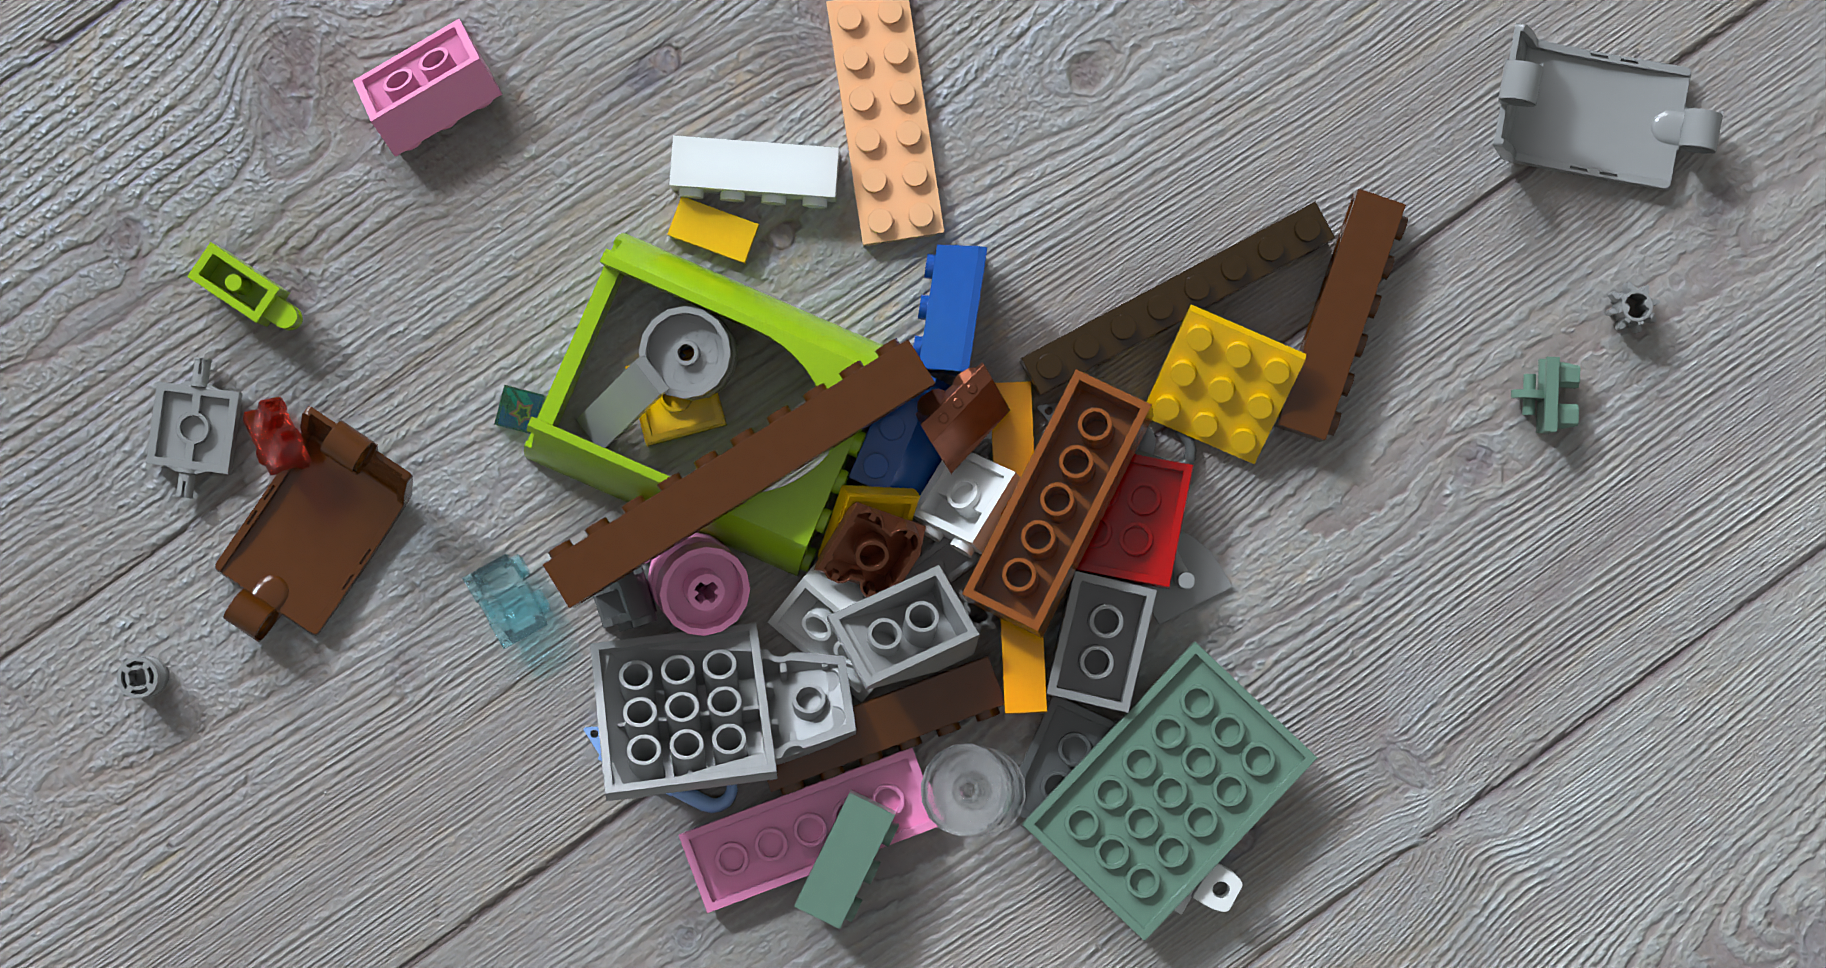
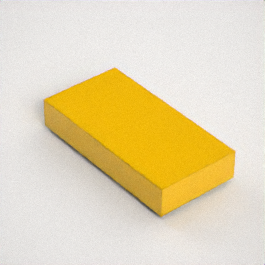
(713, 230)

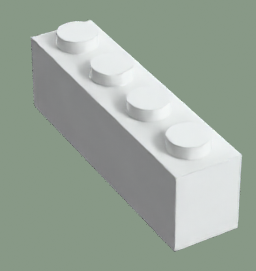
(754, 170)

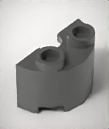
(627, 602)

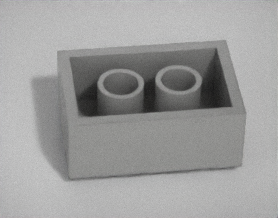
(1100, 641)

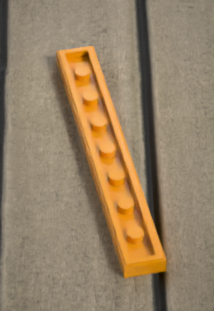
(1021, 650)

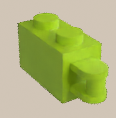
(245, 288)

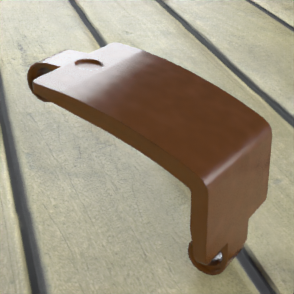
(313, 530)

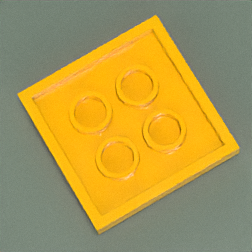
(1224, 384)

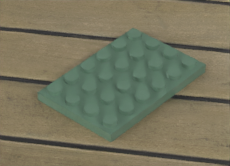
(1169, 790)

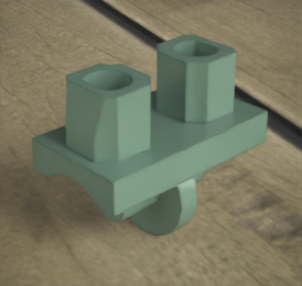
(1551, 377)

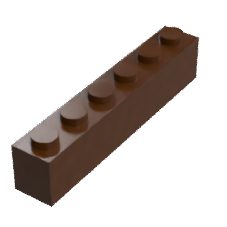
(1341, 313)
(900, 720)

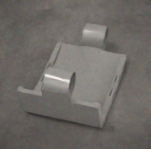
(1598, 113)

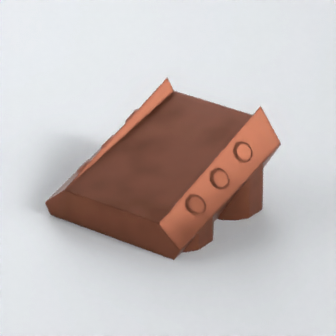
(962, 414)
(871, 549)

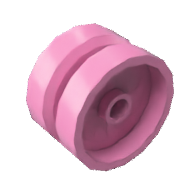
(703, 606)

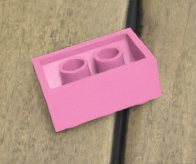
(427, 88)

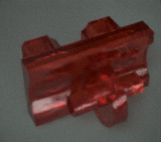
(275, 437)

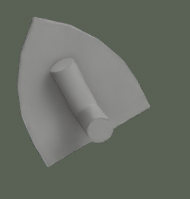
(1194, 580)

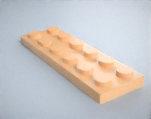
(885, 120)

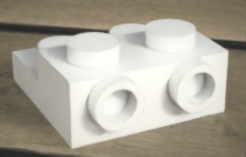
(966, 503)

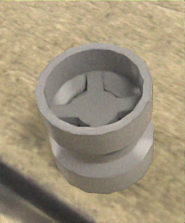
(150, 676)

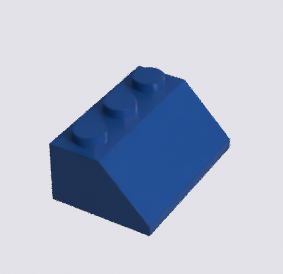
(950, 308)
(898, 450)

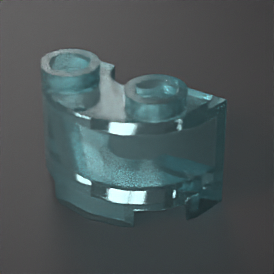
(508, 598)

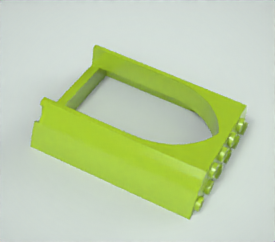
(775, 523)

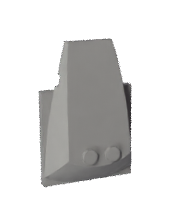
(711, 710)

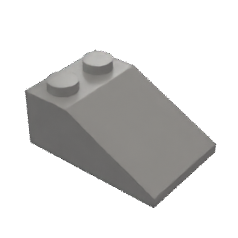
(905, 630)

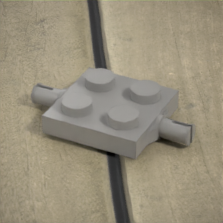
(194, 428)

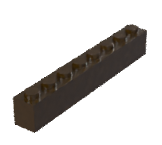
(1169, 301)

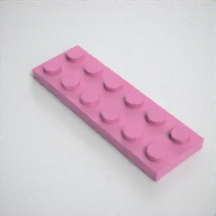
(785, 834)

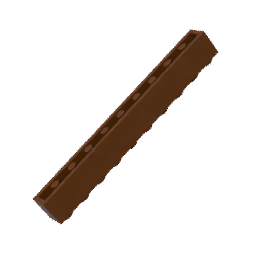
(739, 473)

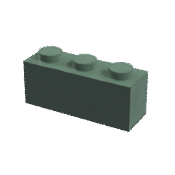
(847, 860)

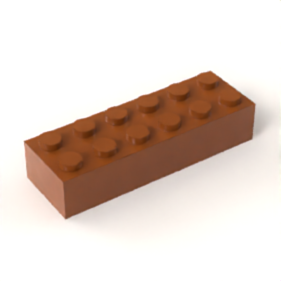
(1058, 503)

